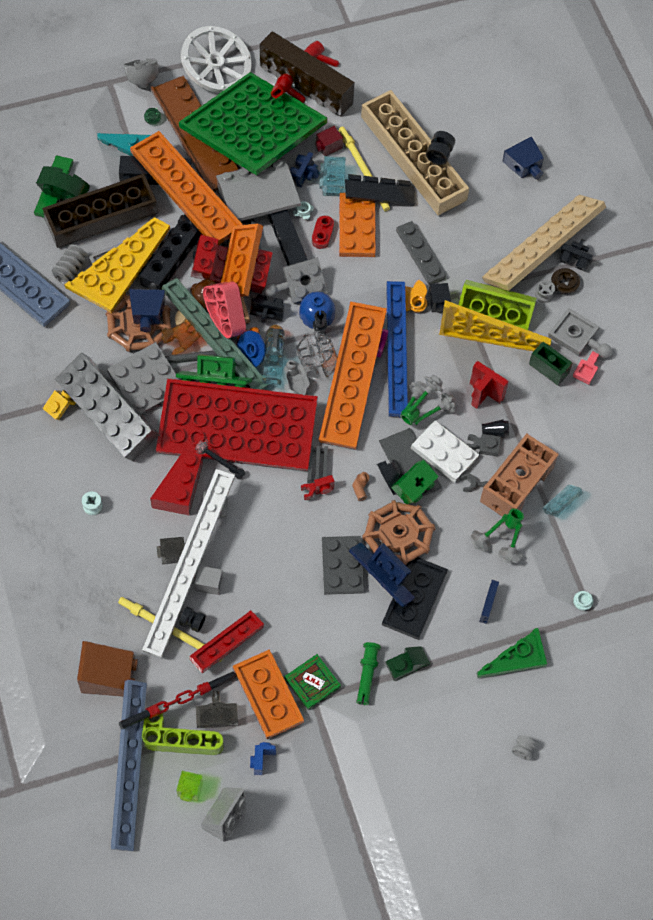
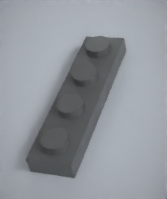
(420, 253)

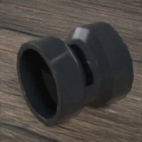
(192, 619)

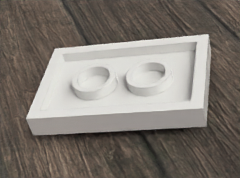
(444, 451)

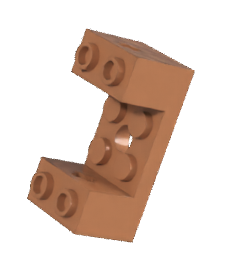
(506, 487)

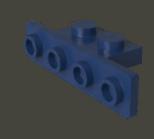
(386, 570)

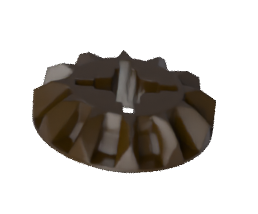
(568, 275)

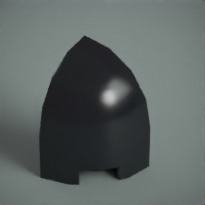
(391, 473)

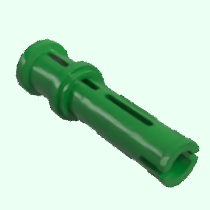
(368, 663)

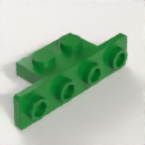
(215, 369)

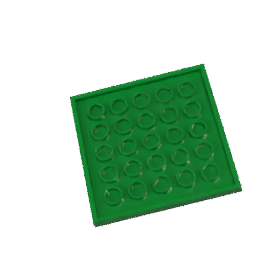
(252, 124)

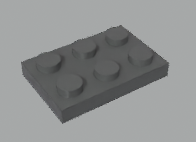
(340, 569)

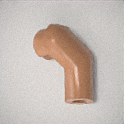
(359, 485)

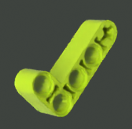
(183, 735)

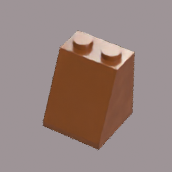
(105, 669)

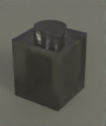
(170, 549)

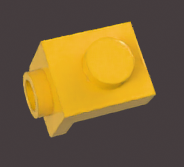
(58, 404)

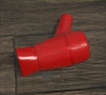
(316, 50)
(284, 85)

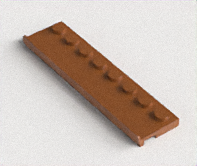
(178, 102)

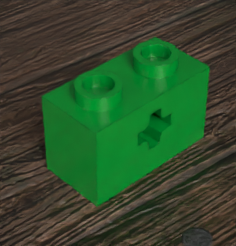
(406, 487)

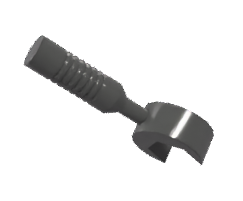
(472, 480)

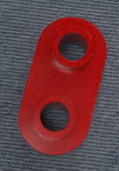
(322, 230)

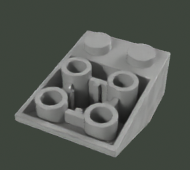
(225, 812)

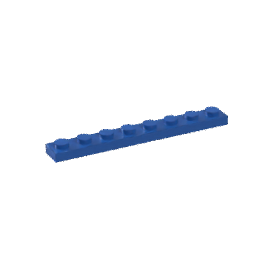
(396, 348)

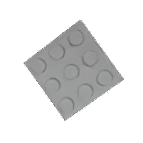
(143, 377)

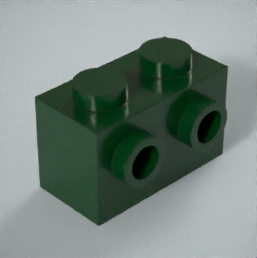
(550, 363)

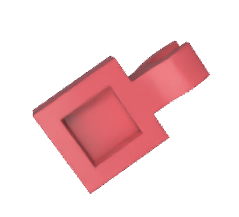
(586, 369)

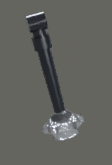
(202, 448)

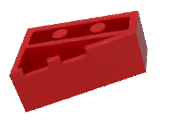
(179, 485)

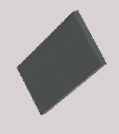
(398, 448)

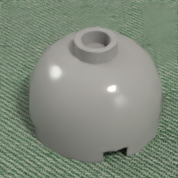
(142, 72)

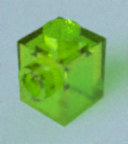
(189, 786)

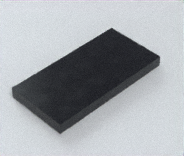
(424, 585)

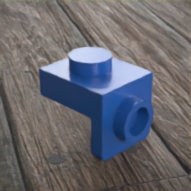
(257, 761)

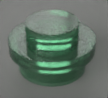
(152, 116)

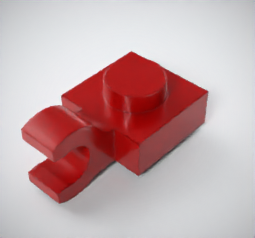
(322, 485)

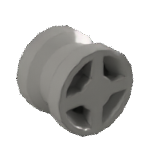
(544, 286)
(524, 747)

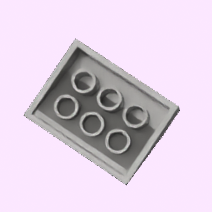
(258, 195)

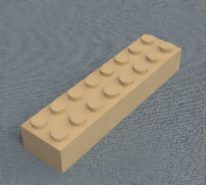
(408, 147)

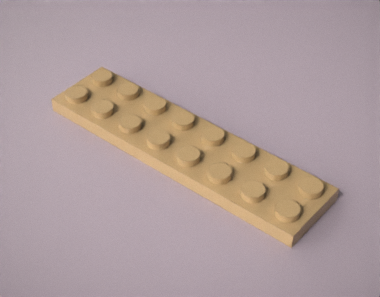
(543, 242)

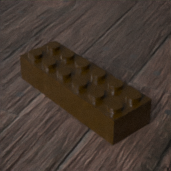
(308, 73)
(100, 210)

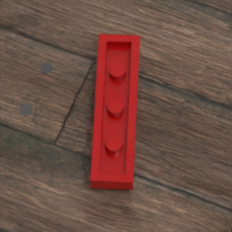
(226, 641)

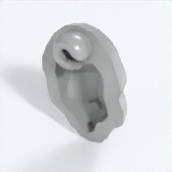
(295, 378)

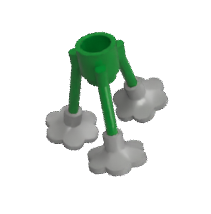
(507, 527)

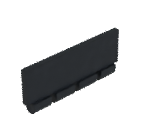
(383, 192)

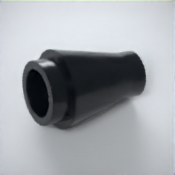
(496, 428)

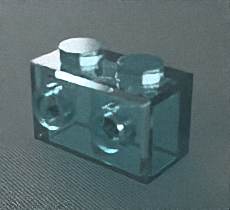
(333, 177)

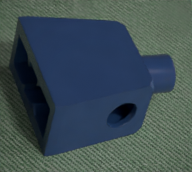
(524, 158)
(147, 307)

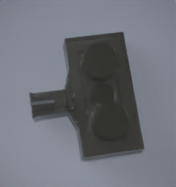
(216, 713)

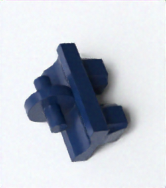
(307, 169)

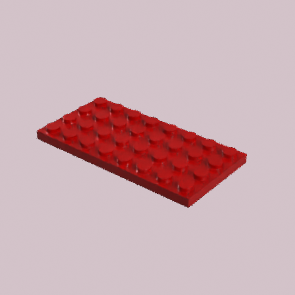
(238, 423)

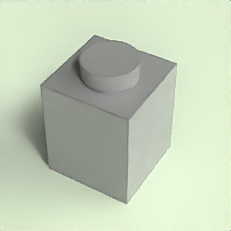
(208, 580)

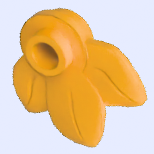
(416, 295)

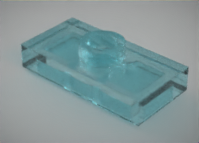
(563, 500)

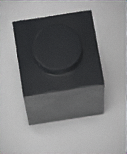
(437, 295)

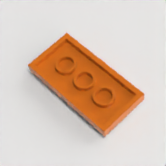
(356, 227)
(242, 256)
(268, 694)

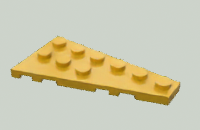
(118, 268)
(478, 327)

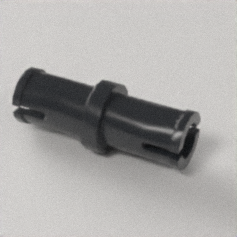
(320, 323)

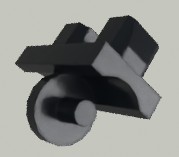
(568, 252)
(267, 309)

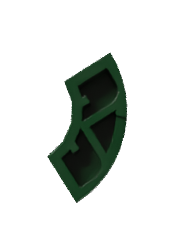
(57, 183)

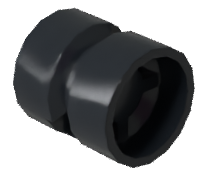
(440, 147)

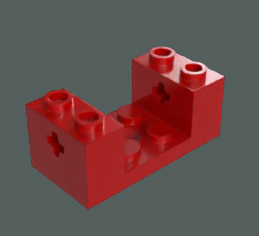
(211, 259)

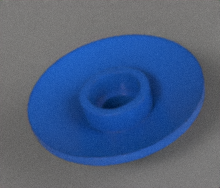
(252, 346)

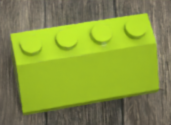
(498, 303)

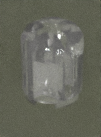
(312, 360)

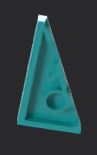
(121, 141)

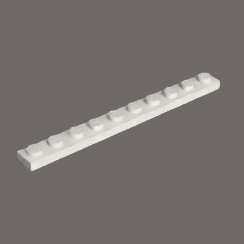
(188, 564)

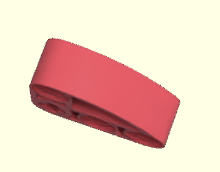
(225, 308)

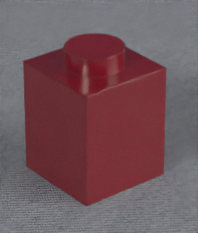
(329, 141)

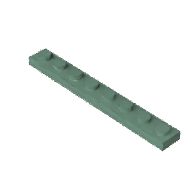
(206, 328)

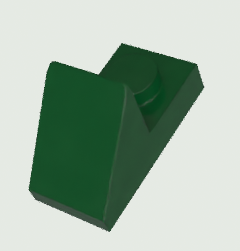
(407, 662)

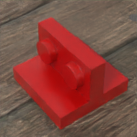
(485, 384)

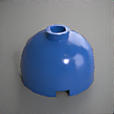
(316, 302)

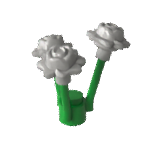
(421, 390)

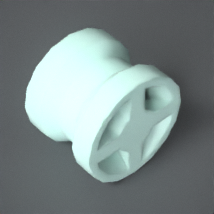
(89, 507)

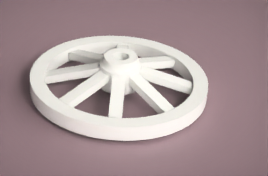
(214, 60)

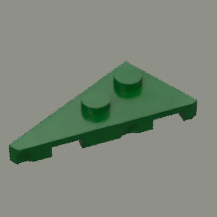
(524, 655)

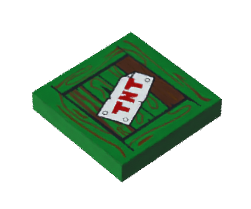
(312, 681)

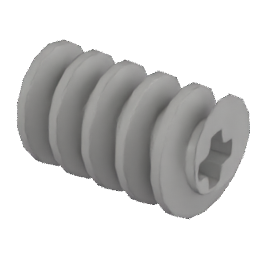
(69, 264)

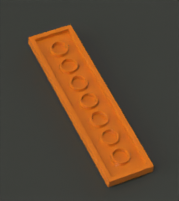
(185, 187)
(353, 375)

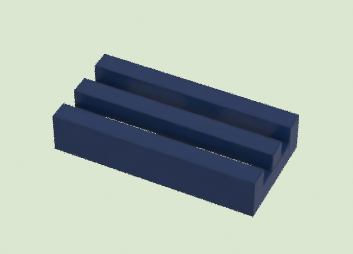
(489, 601)

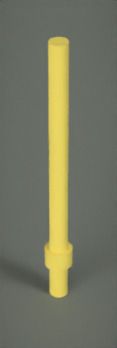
(350, 143)
(137, 610)

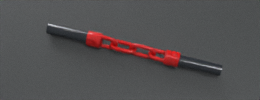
(153, 710)

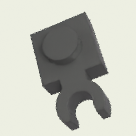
(486, 444)

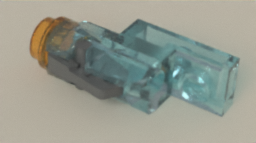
(273, 355)

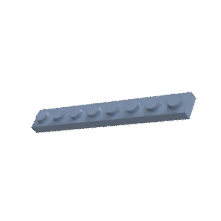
(128, 769)

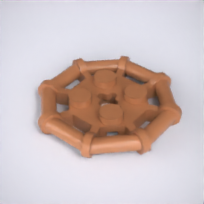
(132, 330)
(397, 521)

